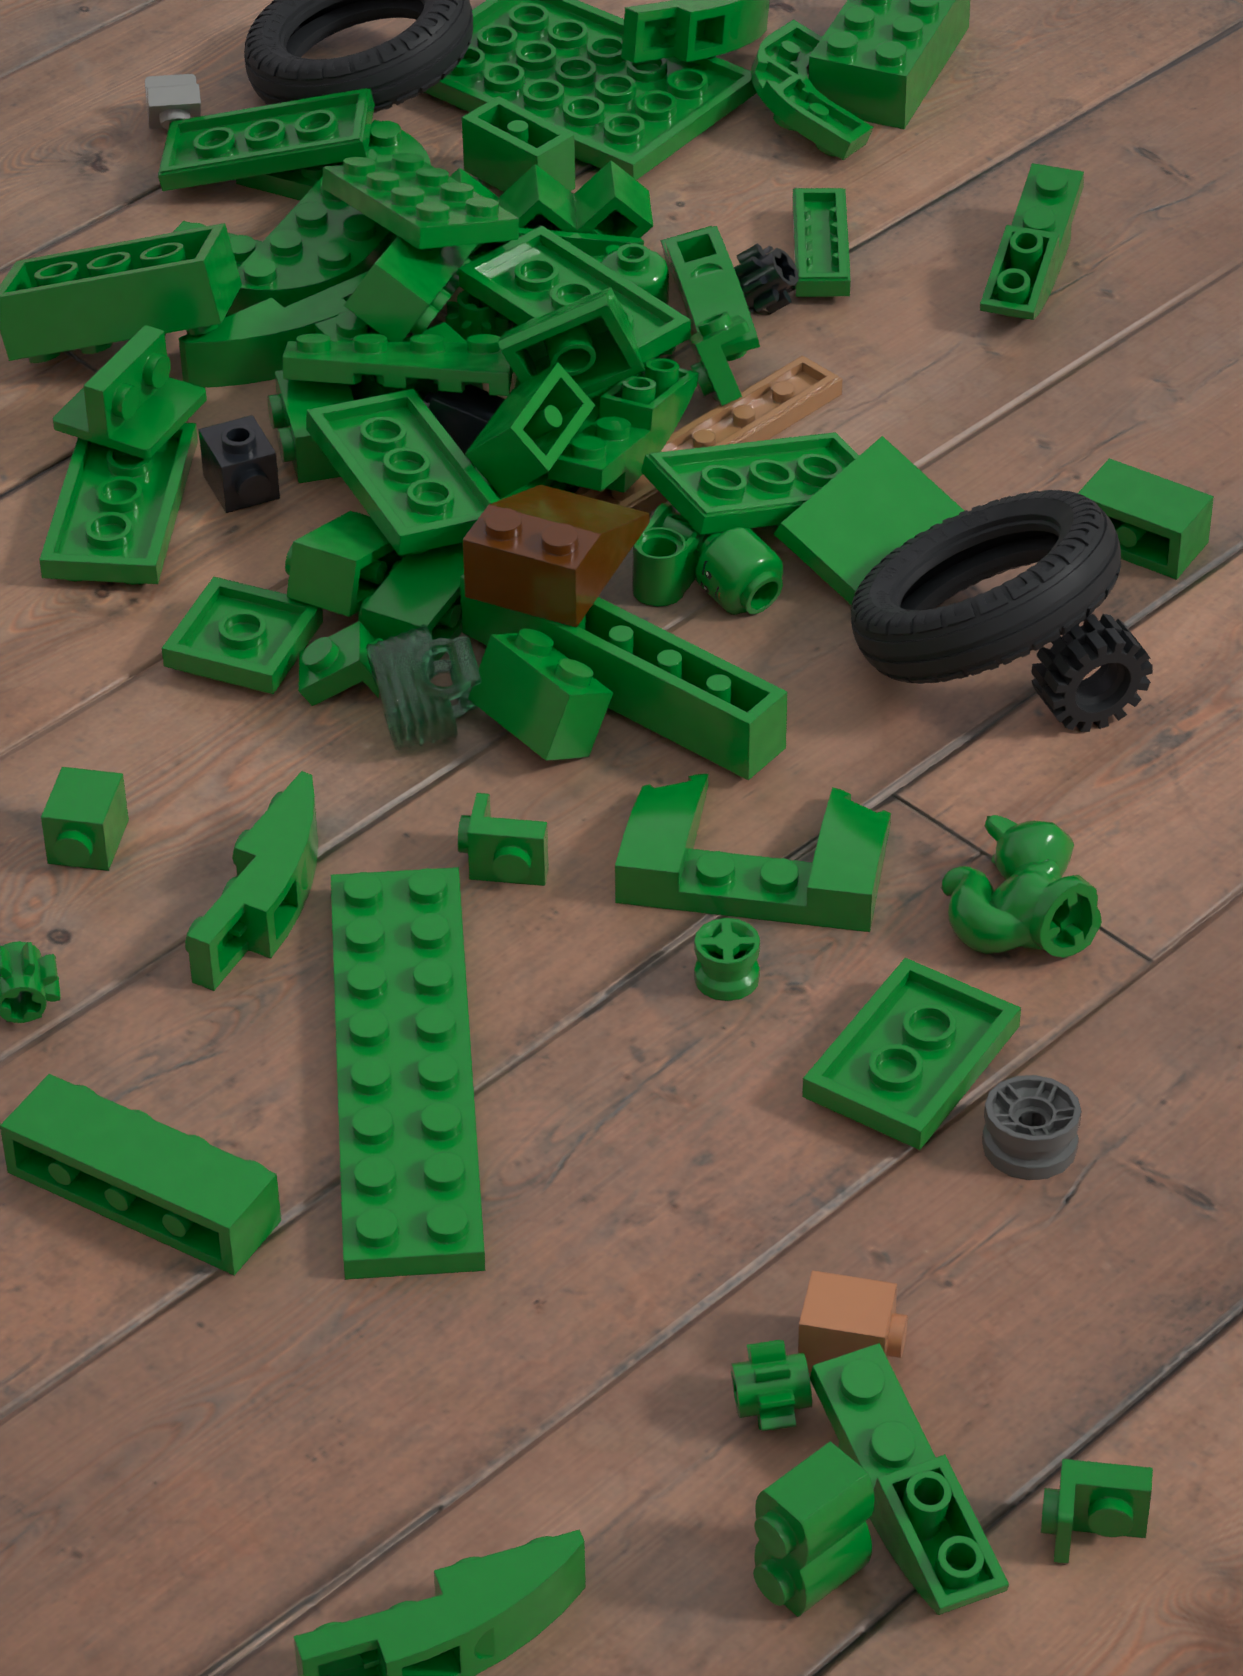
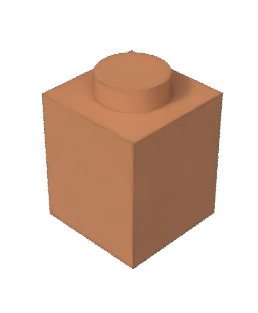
(849, 1315)

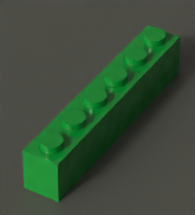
(660, 681)

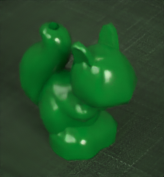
(1034, 901)

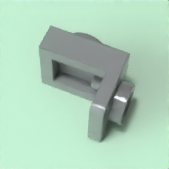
(171, 99)

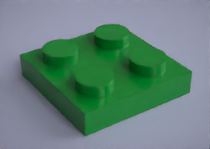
(242, 635)

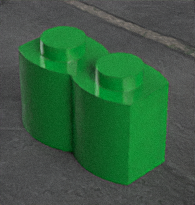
(813, 1529)

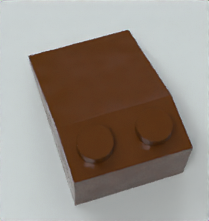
(548, 552)

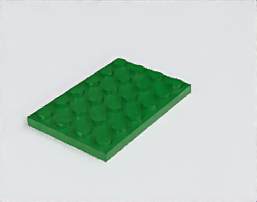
(569, 70)

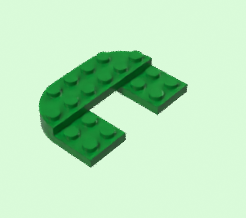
(319, 238)

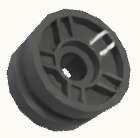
(1031, 1127)

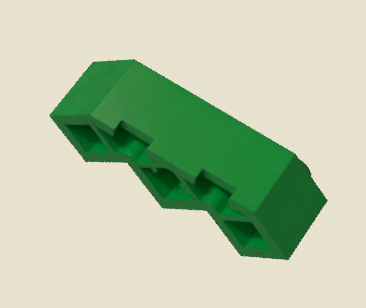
(604, 205)

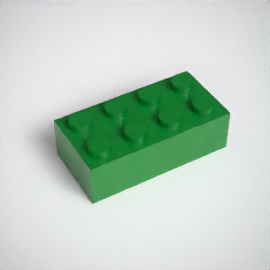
(886, 55)
(114, 289)

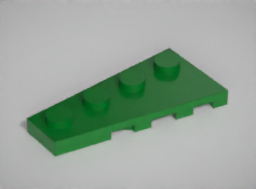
(400, 363)

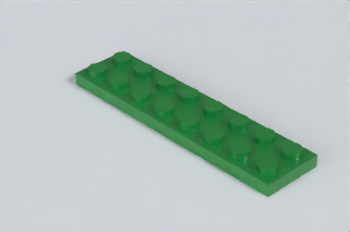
(404, 1076)

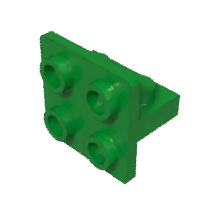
(132, 399)

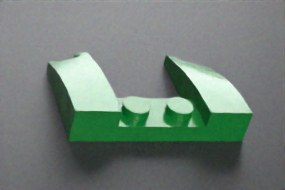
(666, 872)

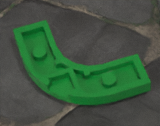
(784, 87)

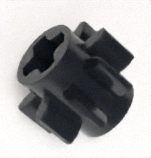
(766, 277)

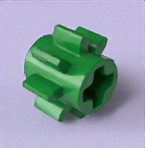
(473, 317)
(26, 982)
(771, 1385)

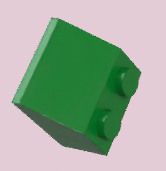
(586, 338)

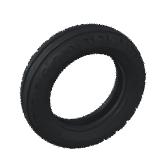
(391, 70)
(1073, 576)

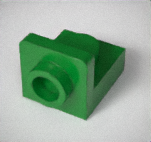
(1097, 1500)

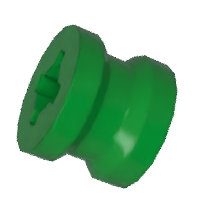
(727, 959)

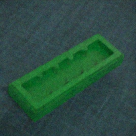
(821, 242)

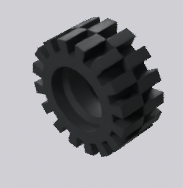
(1106, 691)

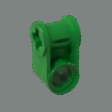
(665, 558)

